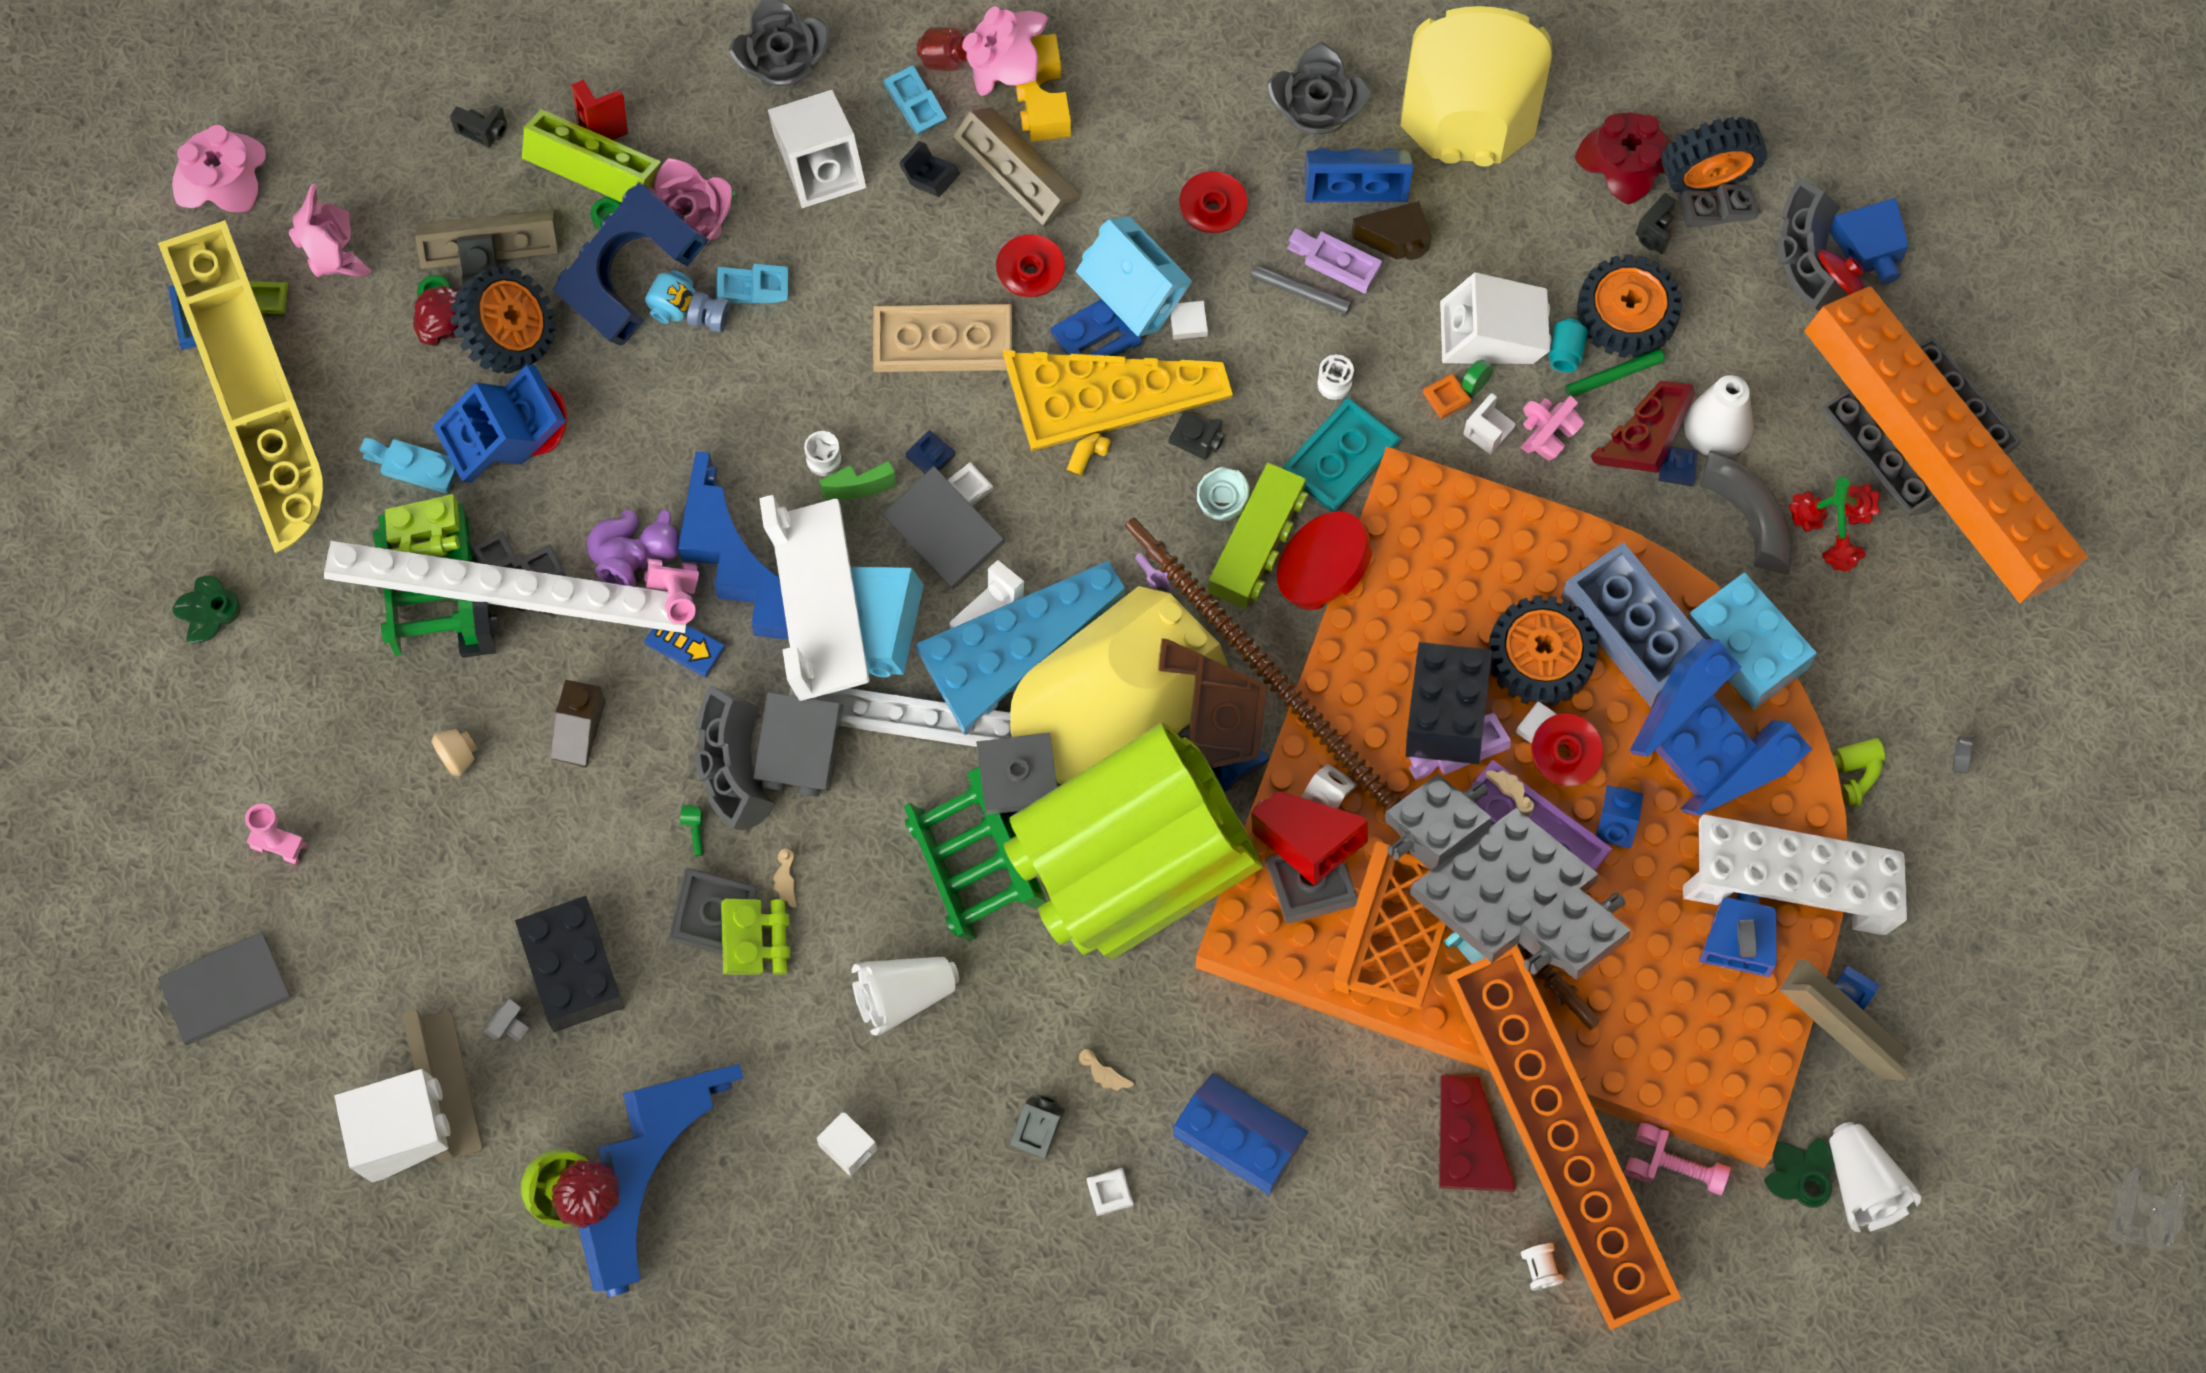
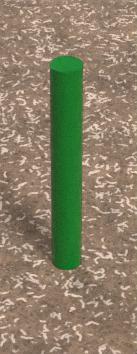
(1615, 373)

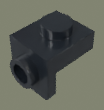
(927, 171)
(485, 630)

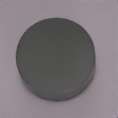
(1962, 755)
(1746, 938)

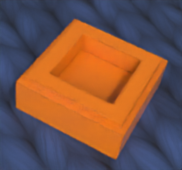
(1446, 396)

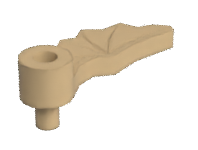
(1512, 787)
(784, 882)
(1104, 1075)

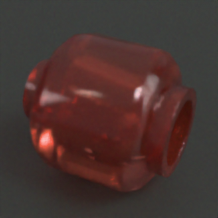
(942, 49)

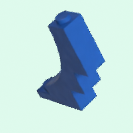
(712, 539)
(656, 1120)

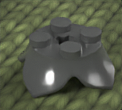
(775, 28)
(1322, 75)

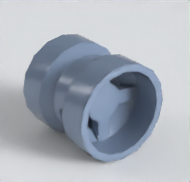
(709, 312)

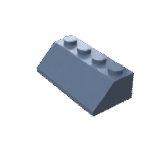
(1632, 619)

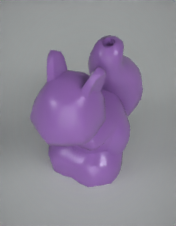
(620, 556)

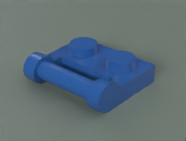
(1092, 326)

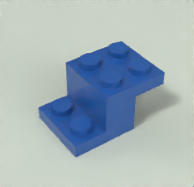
(499, 423)

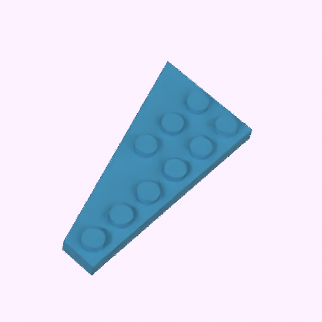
(992, 653)

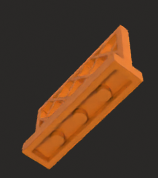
(1364, 927)

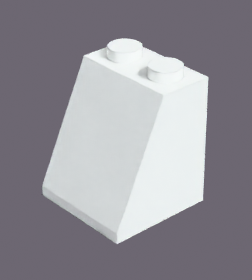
(817, 148)
(1495, 322)
(392, 1124)

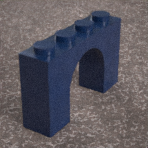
(588, 281)

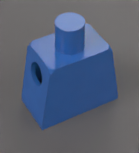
(1873, 238)
(1722, 941)

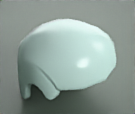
(1223, 486)

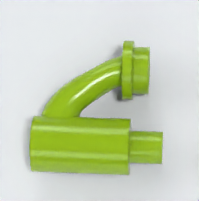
(1857, 756)

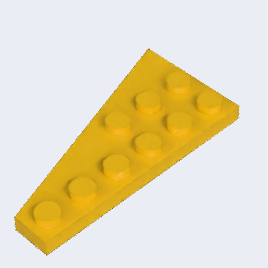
(1090, 394)

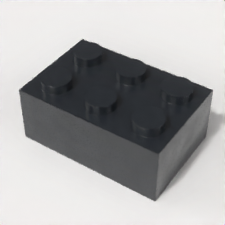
(1448, 703)
(569, 964)

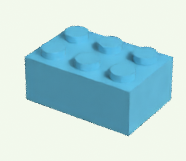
(1756, 637)

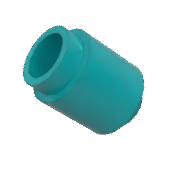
(1567, 345)

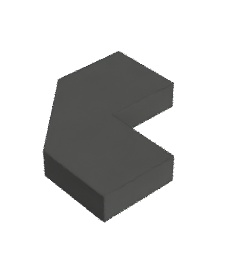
(498, 552)

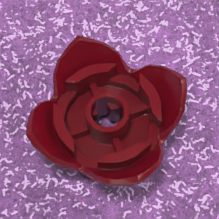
(1626, 172)

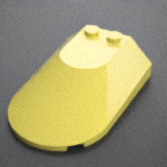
(1475, 84)
(1106, 682)

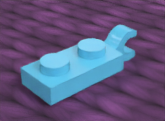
(411, 464)

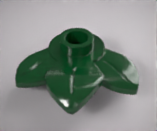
(201, 608)
(1800, 1168)

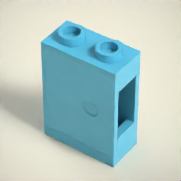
(1133, 275)
(887, 615)

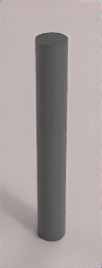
(1301, 289)

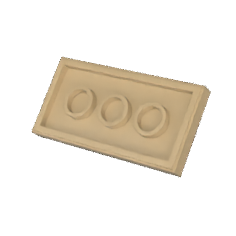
(941, 337)

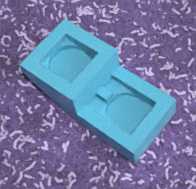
(914, 100)
(757, 285)

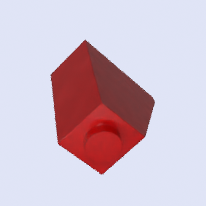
(1308, 833)

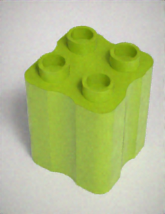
(1131, 844)

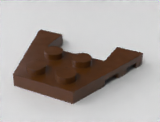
(1225, 705)

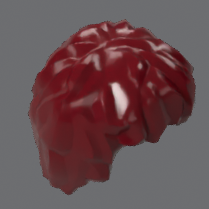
(434, 315)
(585, 1193)

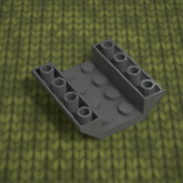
(1881, 454)

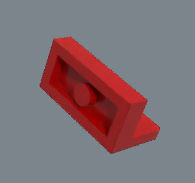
(601, 115)

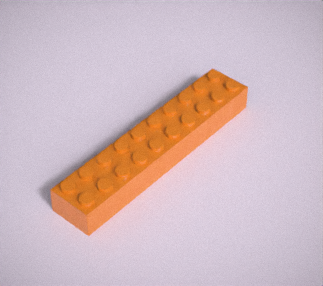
(1945, 444)
(1563, 1138)

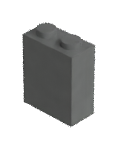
(798, 743)

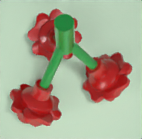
(1857, 505)

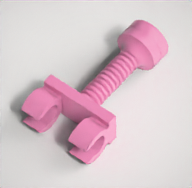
(678, 583)
(265, 835)
(1714, 1177)

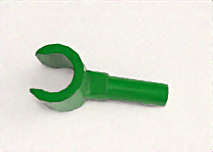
(693, 817)

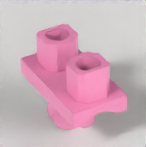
(1561, 417)

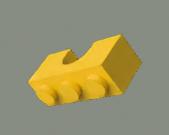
(1045, 113)

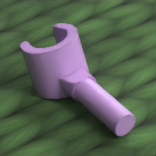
(1154, 577)

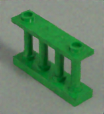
(461, 620)
(995, 826)

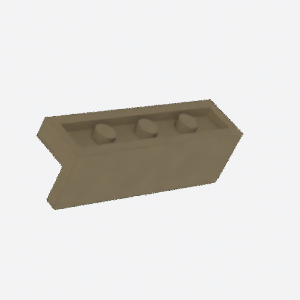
(1015, 164)
(513, 236)
(1845, 1021)
(437, 1051)

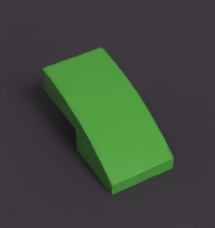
(846, 485)

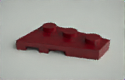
(1650, 432)
(1468, 1139)

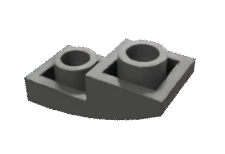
(1721, 206)

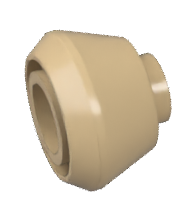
(454, 750)

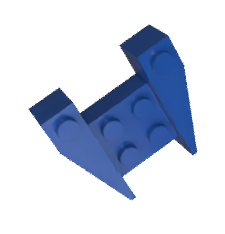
(1704, 740)

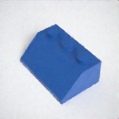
(1357, 175)
(1239, 1133)

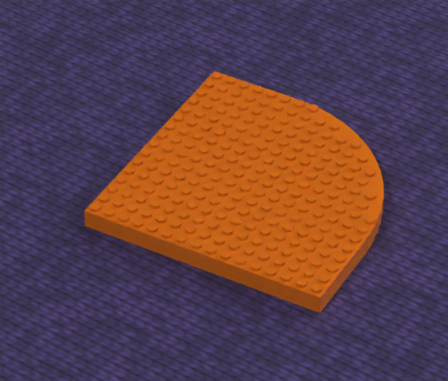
(1677, 1037)

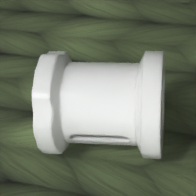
(1542, 1266)

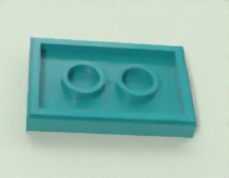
(1341, 454)

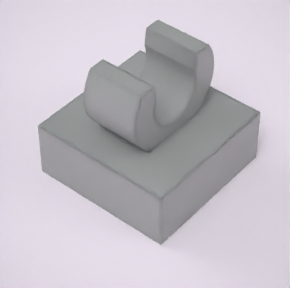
(505, 1022)

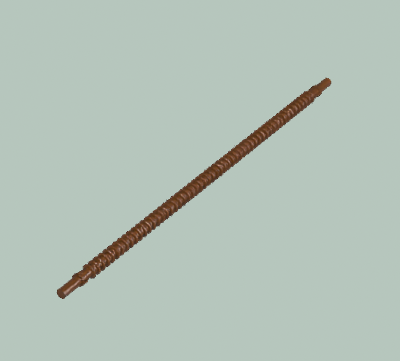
(1157, 551)

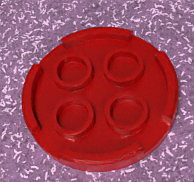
(1324, 560)

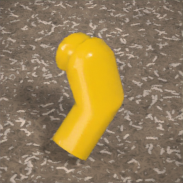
(1084, 449)

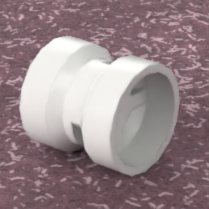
(1332, 384)
(821, 445)

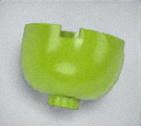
(539, 1180)

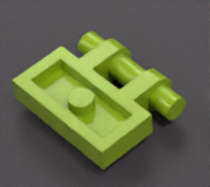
(422, 521)
(743, 937)

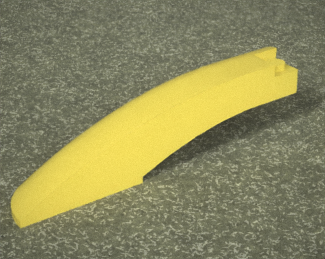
(247, 381)

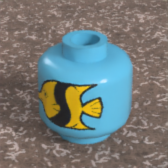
(670, 296)

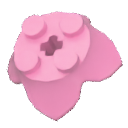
(1003, 48)
(231, 183)
(687, 190)
(323, 234)

